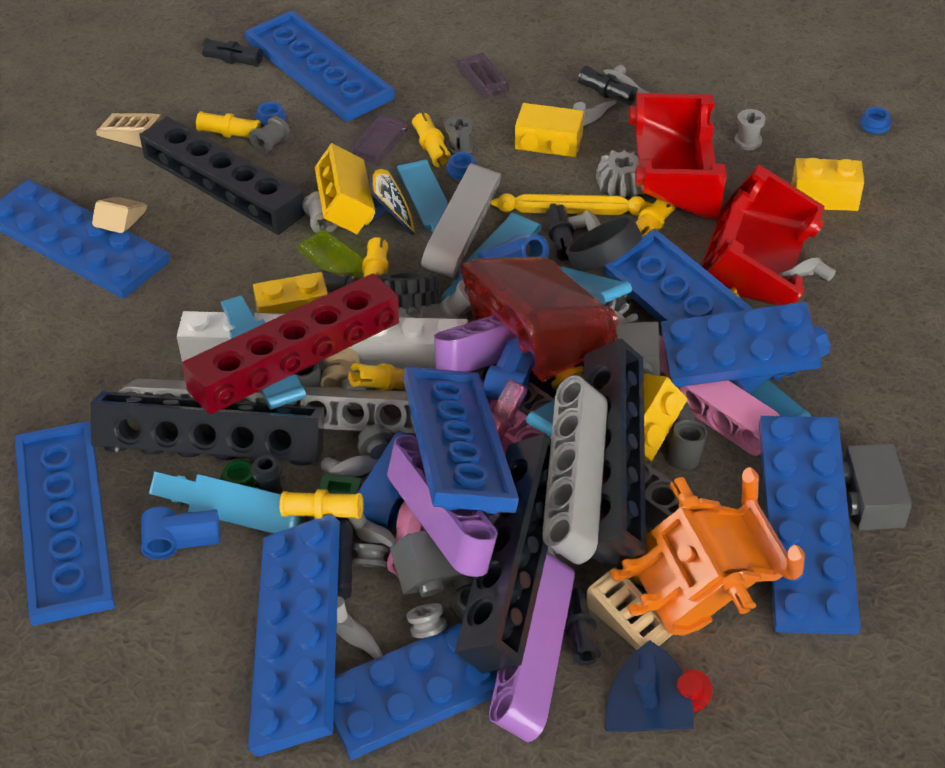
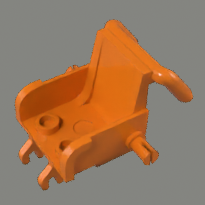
(708, 558)

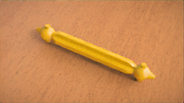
(573, 203)

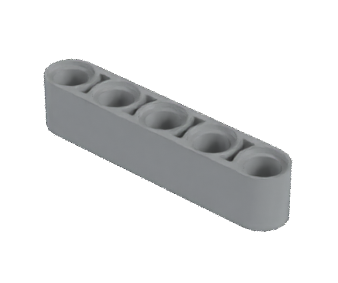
(461, 221)
(575, 470)

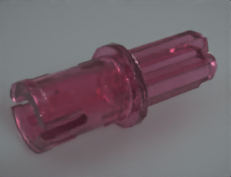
(507, 406)

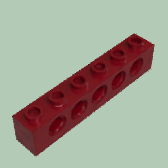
(290, 343)

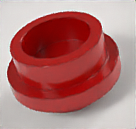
(697, 686)

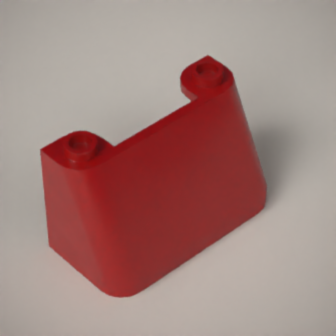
(678, 151)
(761, 237)

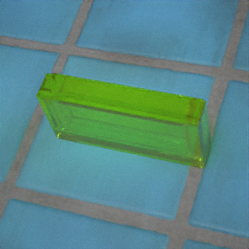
(331, 254)

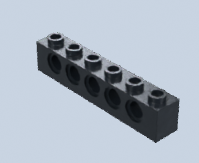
(223, 175)
(619, 376)
(113, 432)
(505, 597)

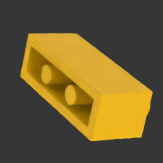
(344, 189)

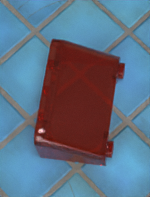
(542, 308)

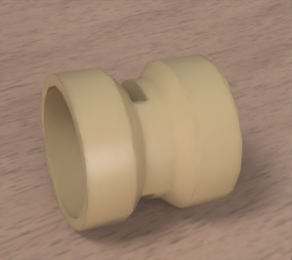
(337, 368)

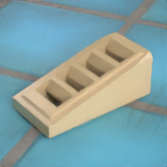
(133, 125)
(117, 213)
(605, 598)

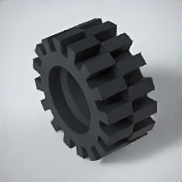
(413, 287)

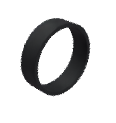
(604, 243)

